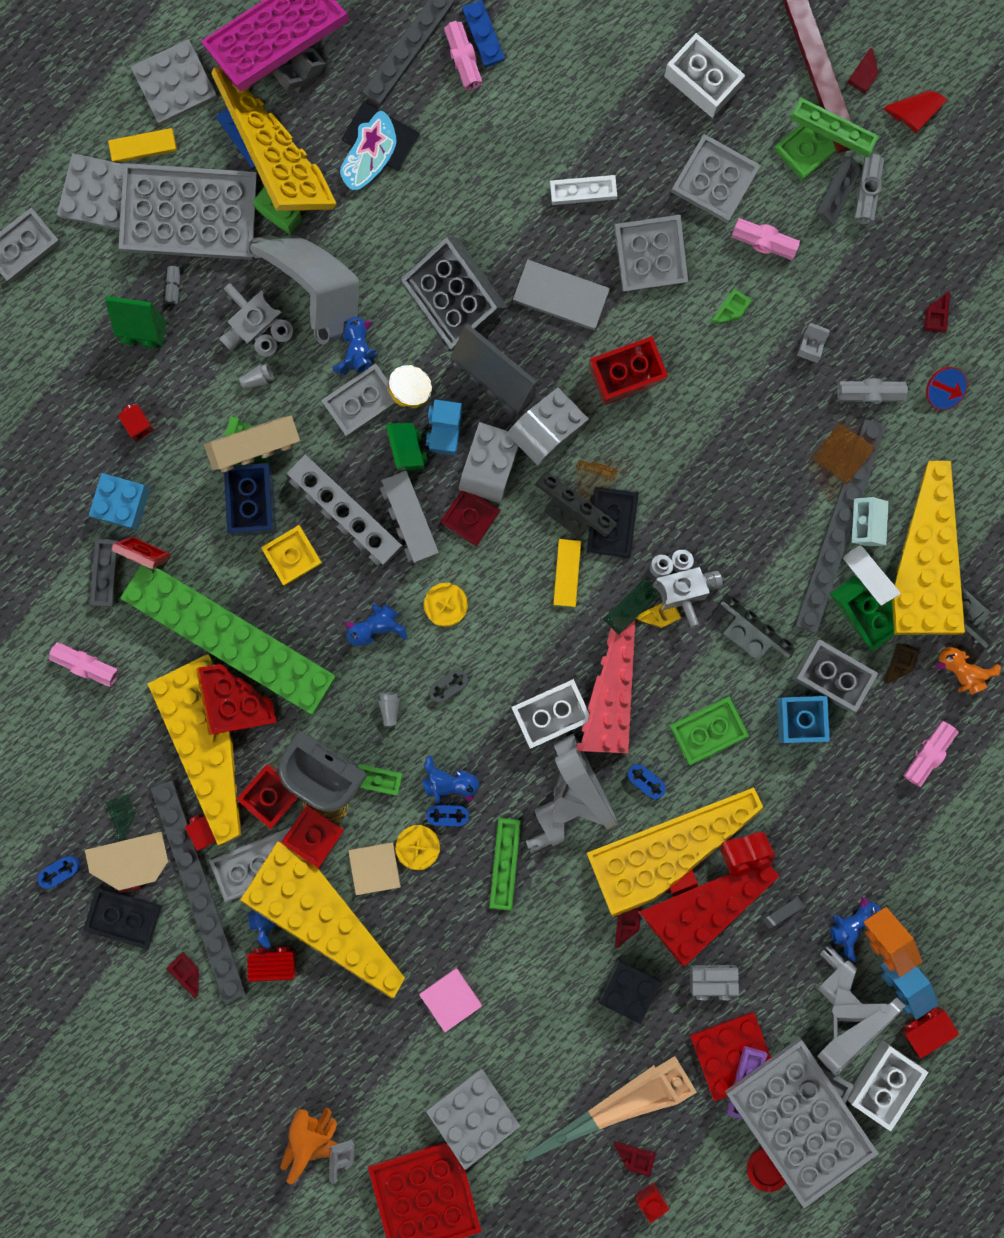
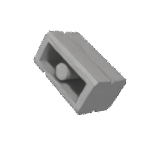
(714, 981)

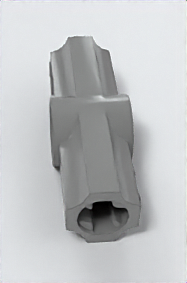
(867, 200)
(871, 391)

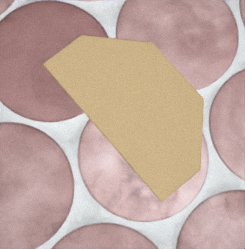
(128, 861)

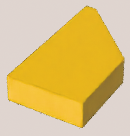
(659, 618)

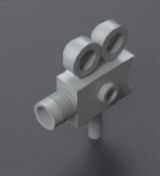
(253, 321)
(684, 586)

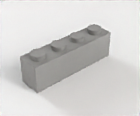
(409, 517)

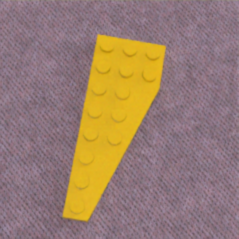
(282, 167)
(930, 562)
(205, 757)
(655, 859)
(308, 907)

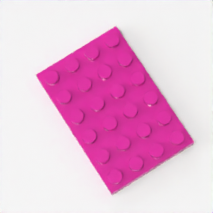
(271, 36)

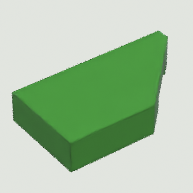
(732, 308)

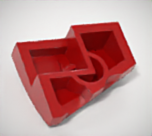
(917, 109)

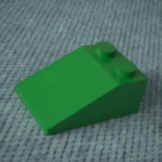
(136, 322)
(864, 613)

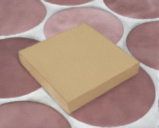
(374, 868)

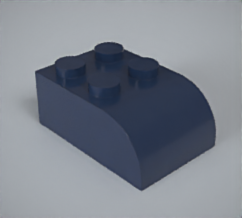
(250, 500)

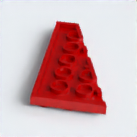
(700, 914)

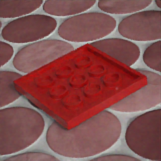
(424, 1195)

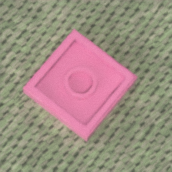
(450, 999)

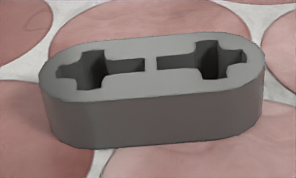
(445, 681)
(782, 911)

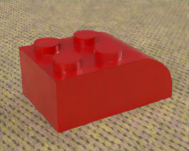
(627, 370)

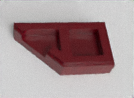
(864, 73)
(937, 315)
(627, 926)
(186, 973)
(635, 1158)

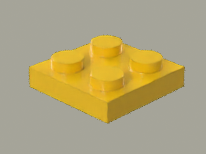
(291, 555)

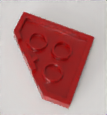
(231, 702)

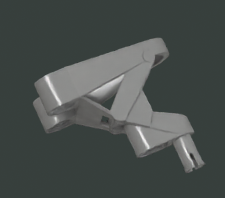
(581, 798)
(848, 1008)

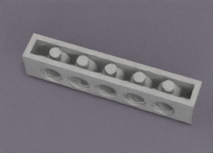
(307, 469)

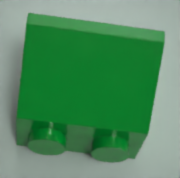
(405, 447)

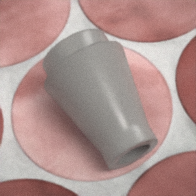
(257, 376)
(389, 708)

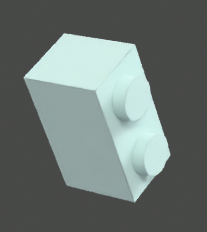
(870, 521)

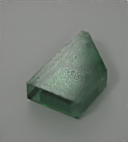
(122, 814)

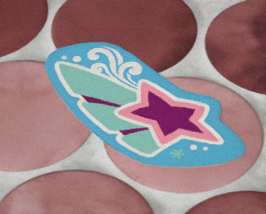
(370, 152)

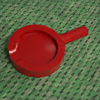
(763, 1172)

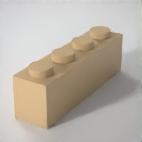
(252, 443)

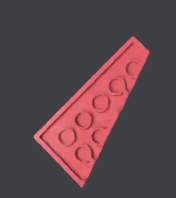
(611, 698)

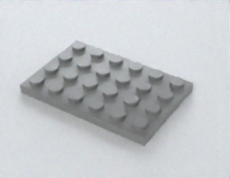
(187, 211)
(801, 1122)

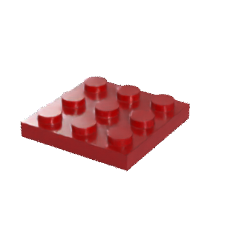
(721, 1049)

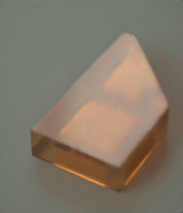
(597, 469)

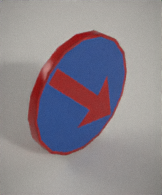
(946, 388)

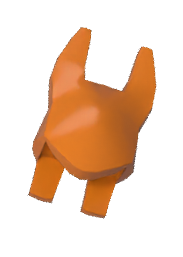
(307, 1141)

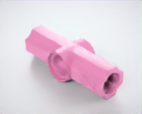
(463, 55)
(765, 239)
(83, 664)
(931, 753)

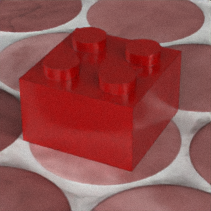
(268, 797)

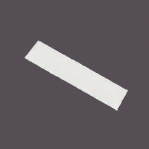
(871, 575)

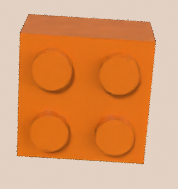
(892, 942)

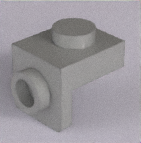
(813, 342)

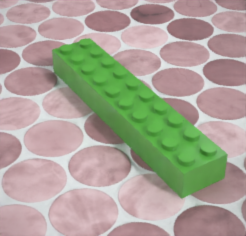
(229, 638)

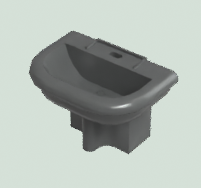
(316, 779)

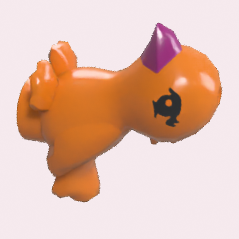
(969, 675)

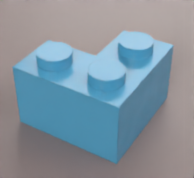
(446, 424)
(912, 990)

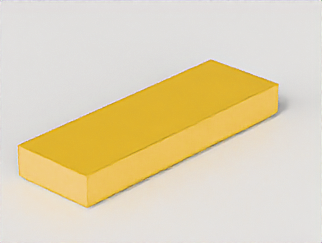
(142, 145)
(567, 573)

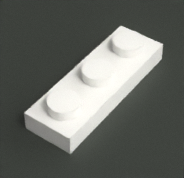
(583, 190)

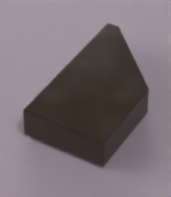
(901, 663)

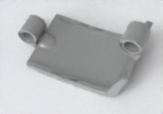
(328, 281)

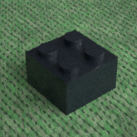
(628, 991)

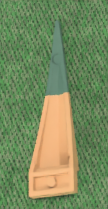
(648, 1092)

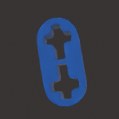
(643, 785)
(446, 821)
(61, 876)

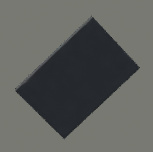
(405, 136)
(622, 508)
(122, 917)

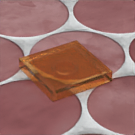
(843, 453)

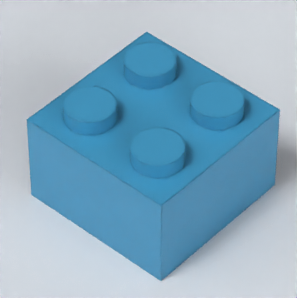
(119, 501)
(803, 719)

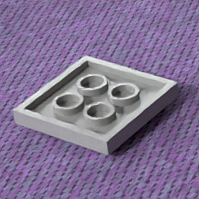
(174, 82)
(715, 178)
(92, 192)
(651, 253)
(472, 1118)

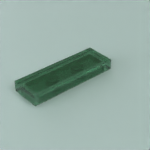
(631, 606)

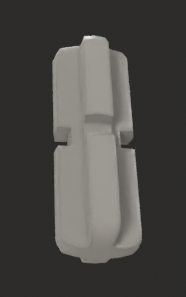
(172, 289)

